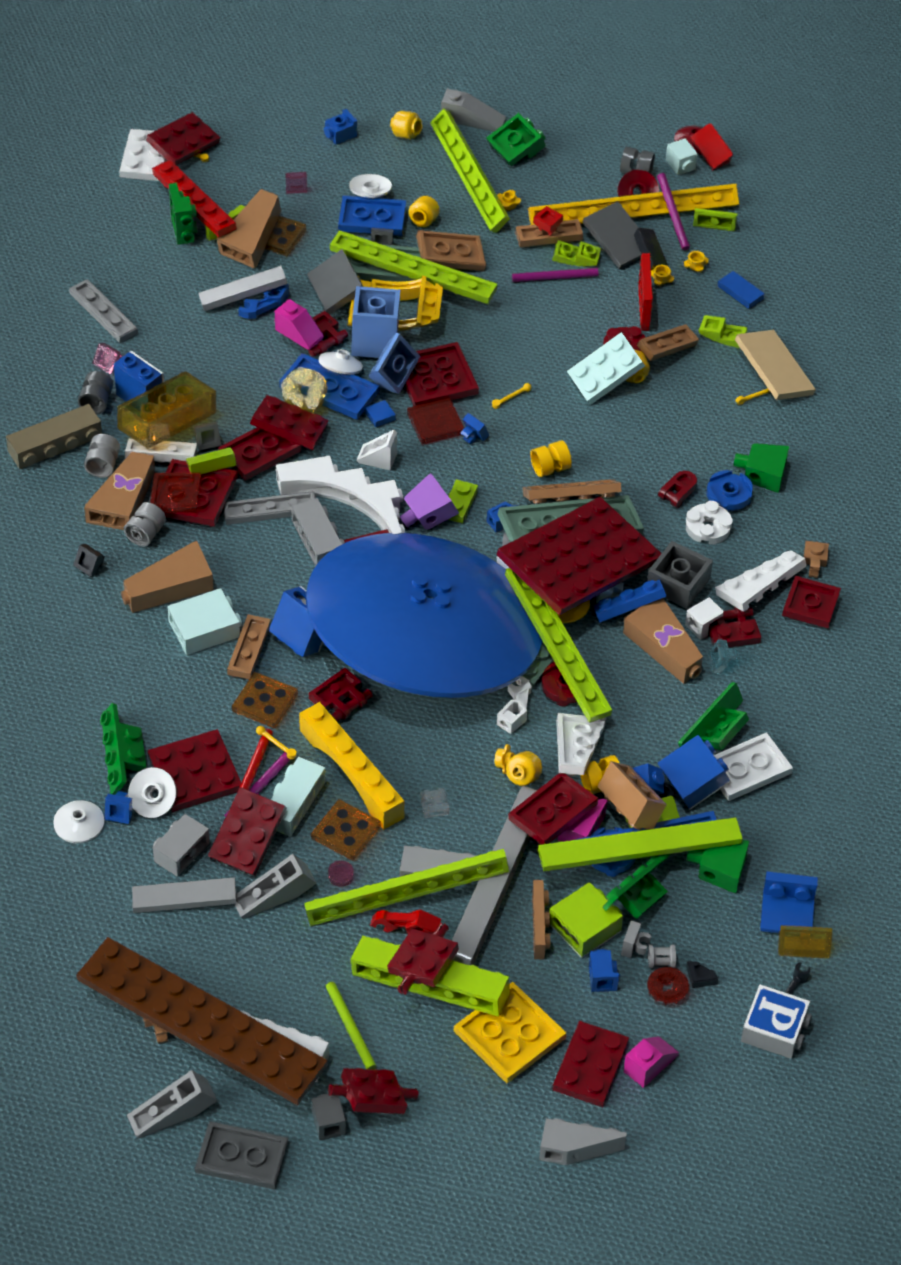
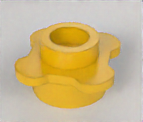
(509, 199)
(696, 261)
(662, 275)
(502, 757)

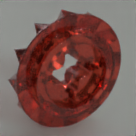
(665, 976)

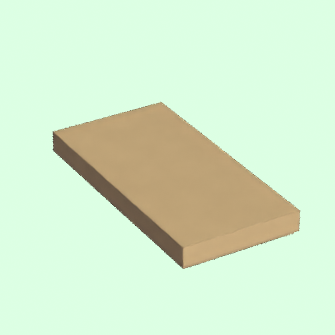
(775, 364)

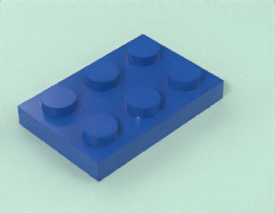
(365, 213)

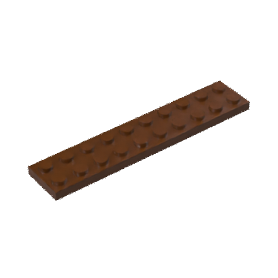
(202, 1020)

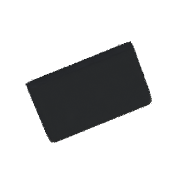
(648, 243)

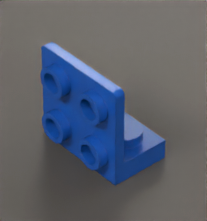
(787, 901)

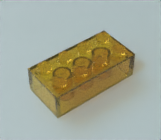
(166, 409)

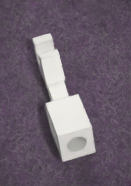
(506, 718)

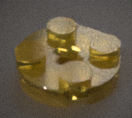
(308, 377)

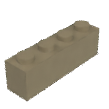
(53, 436)

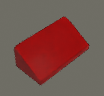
(712, 146)

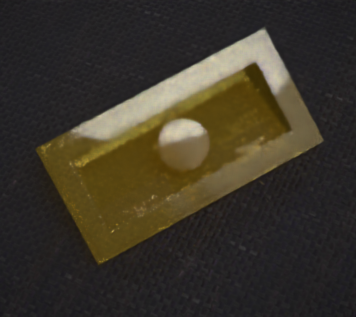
(804, 941)

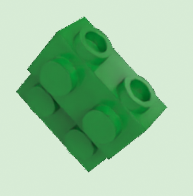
(517, 139)
(182, 215)

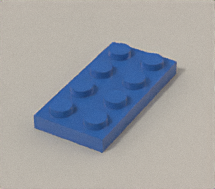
(345, 392)

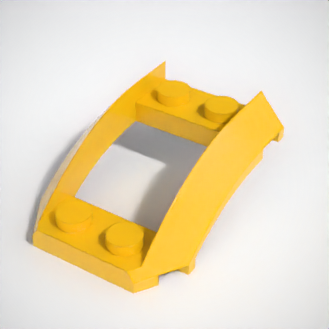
(428, 303)

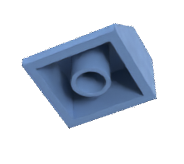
(394, 364)

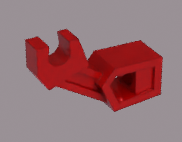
(416, 920)

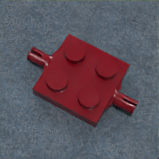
(422, 958)
(373, 1091)

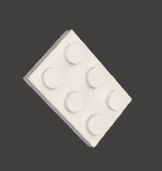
(139, 157)
(753, 766)

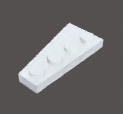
(755, 582)
(576, 742)

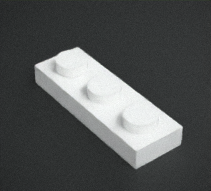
(164, 451)

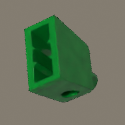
(764, 465)
(721, 864)

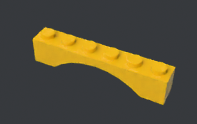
(376, 792)

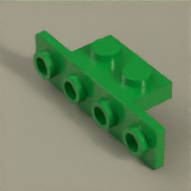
(720, 720)
(122, 747)
(639, 892)

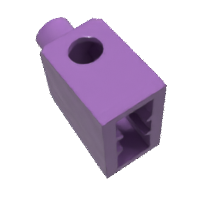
(428, 504)

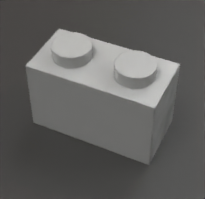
(181, 844)

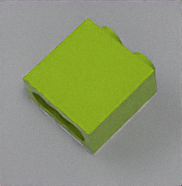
(584, 921)

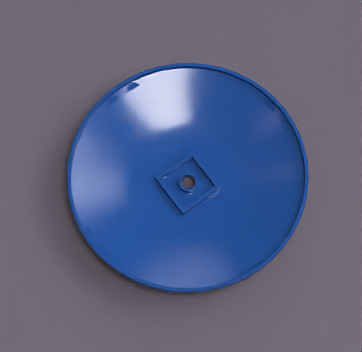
(376, 616)

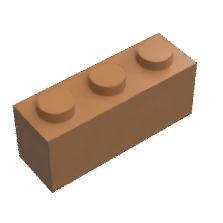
(631, 796)

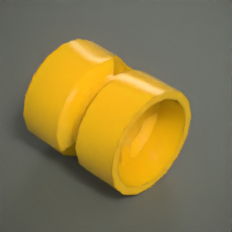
(553, 458)
(595, 773)

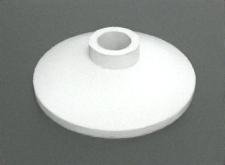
(370, 185)
(340, 362)
(142, 788)
(78, 829)

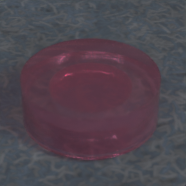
(340, 873)

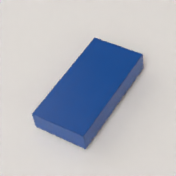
(741, 289)

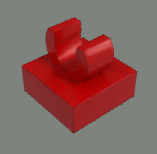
(548, 220)

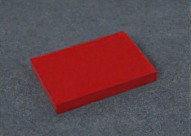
(645, 292)

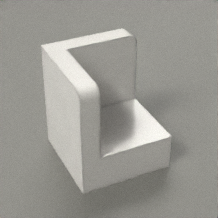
(701, 616)

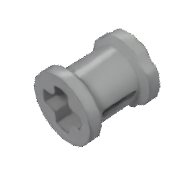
(669, 960)

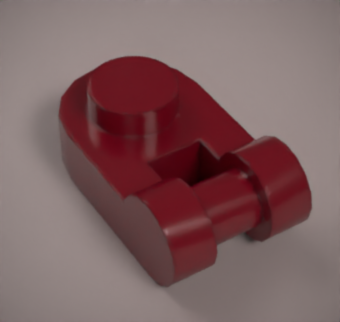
(683, 482)

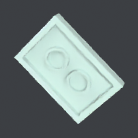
(605, 368)

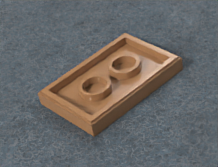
(452, 250)

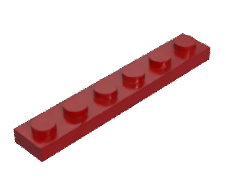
(206, 209)

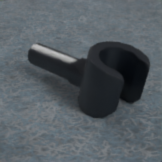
(798, 977)

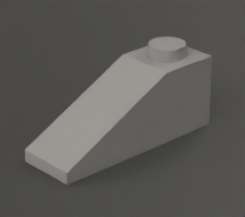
(470, 111)
(275, 887)
(172, 1105)

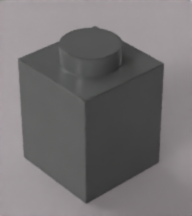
(328, 1116)

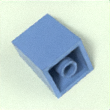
(374, 320)

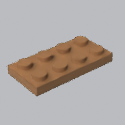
(562, 491)

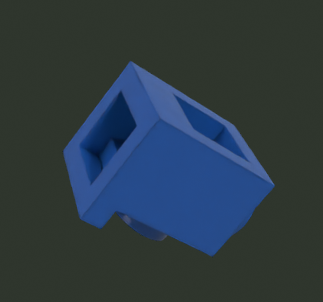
(341, 127)
(602, 971)

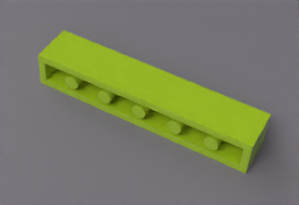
(459, 984)

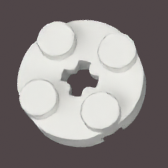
(708, 513)

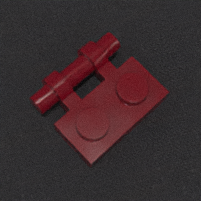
(328, 327)
(736, 633)
(336, 690)

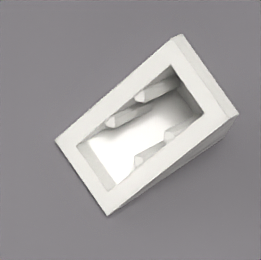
(379, 451)

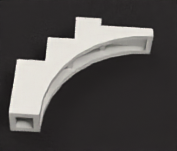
(376, 500)

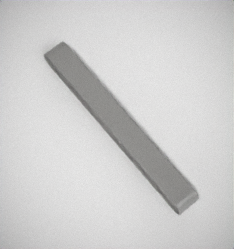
(491, 891)

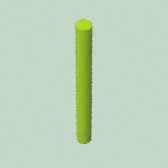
(350, 1026)

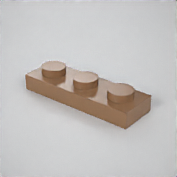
(531, 235)
(668, 342)
(249, 646)
(540, 919)

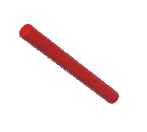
(255, 761)

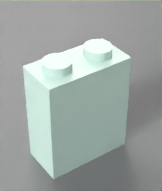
(204, 621)

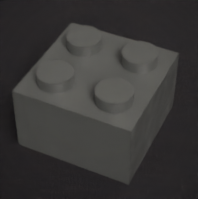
(681, 573)

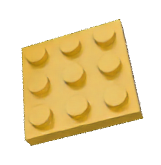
(514, 1038)

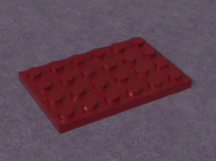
(579, 555)

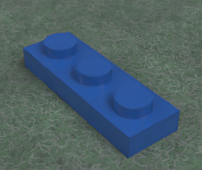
(629, 600)

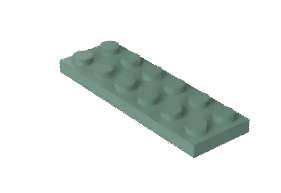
(526, 518)

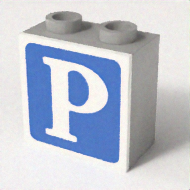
(776, 1021)

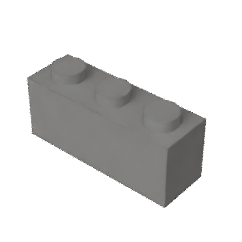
(315, 528)

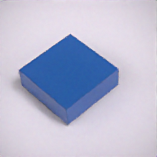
(380, 413)

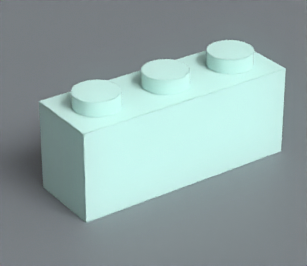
(297, 792)

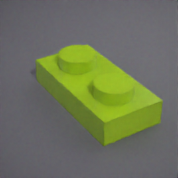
(462, 496)

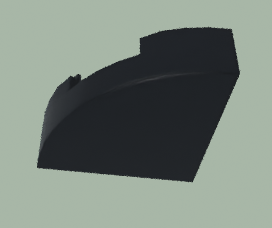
(700, 975)

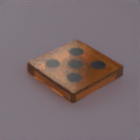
(285, 235)
(264, 700)
(345, 829)

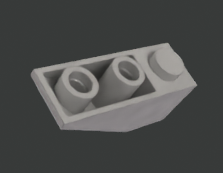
(421, 859)
(573, 1142)

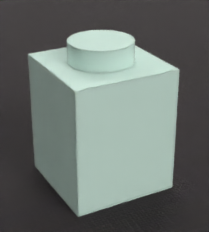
(681, 156)

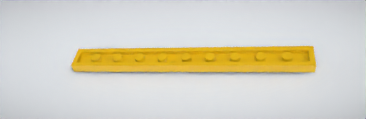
(650, 203)

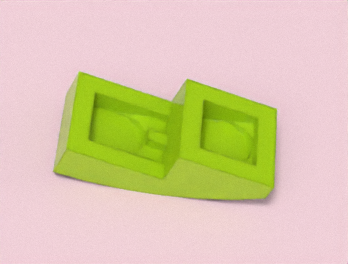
(717, 330)

